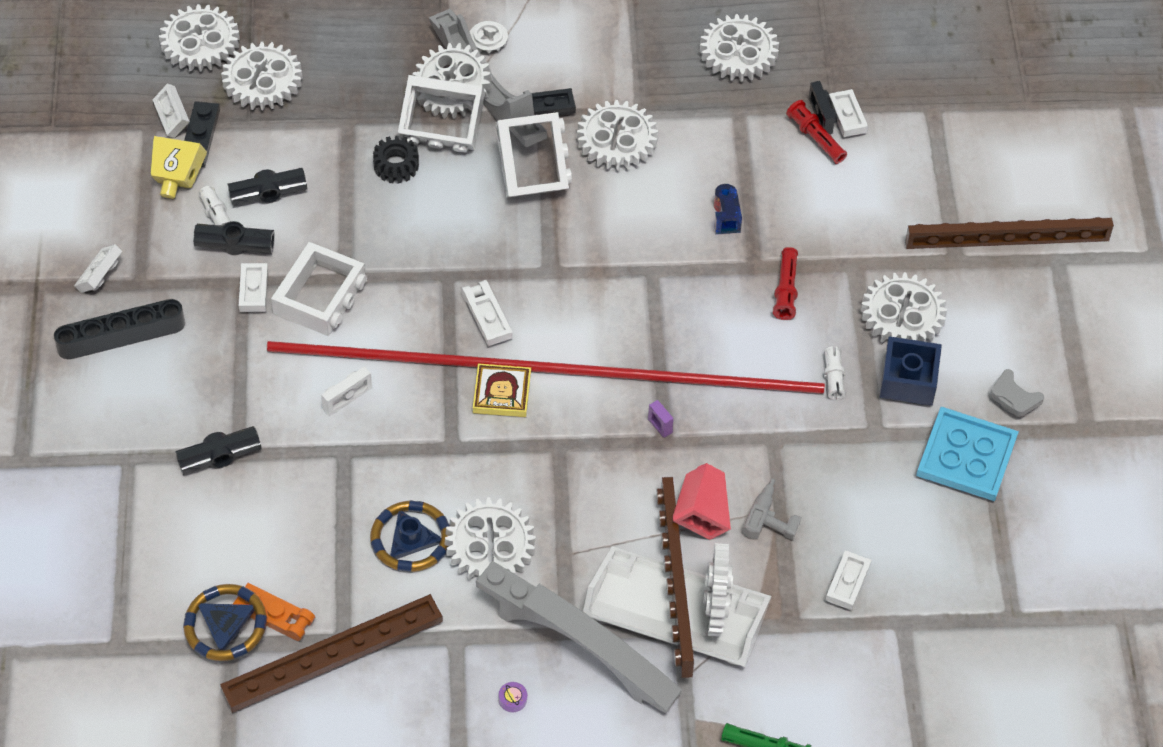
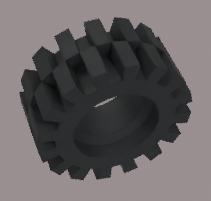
(399, 170)

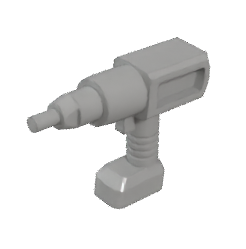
(761, 515)

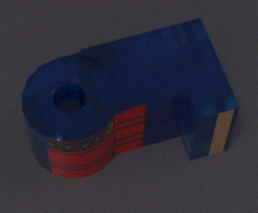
(728, 215)

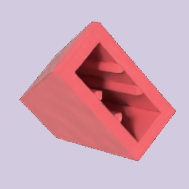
(704, 502)

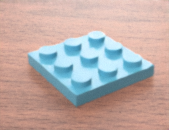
(967, 453)

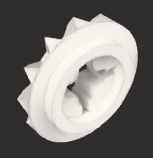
(490, 29)

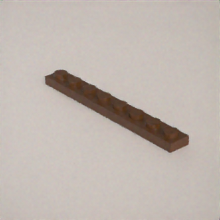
(1008, 233)
(676, 583)
(331, 653)

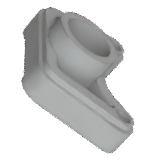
(1014, 398)

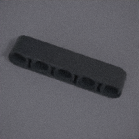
(119, 329)

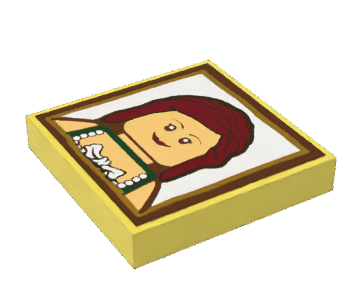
(502, 390)

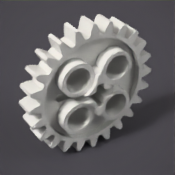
(199, 37)
(739, 47)
(460, 63)
(262, 76)
(634, 140)
(922, 317)
(463, 540)
(719, 580)

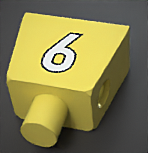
(175, 164)

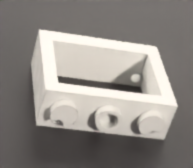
(446, 89)
(507, 160)
(322, 322)

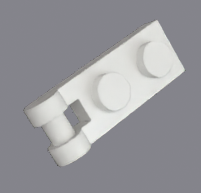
(487, 313)

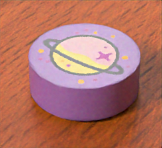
(512, 697)

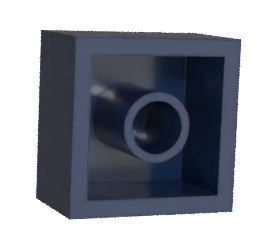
(910, 371)

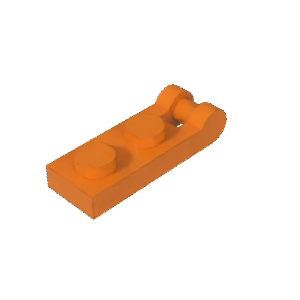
(280, 613)

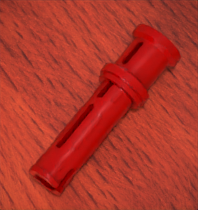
(810, 125)
(786, 291)

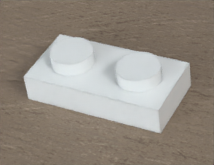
(171, 110)
(849, 114)
(102, 263)
(253, 287)
(346, 391)
(848, 580)

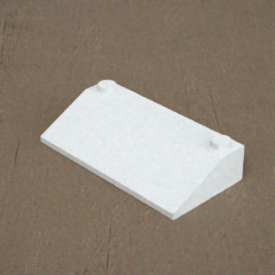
(633, 595)

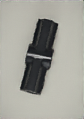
(267, 186)
(234, 238)
(218, 450)

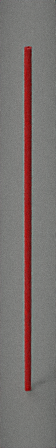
(547, 367)

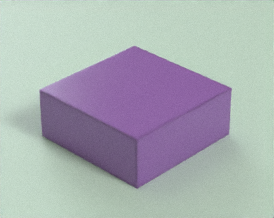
(660, 418)

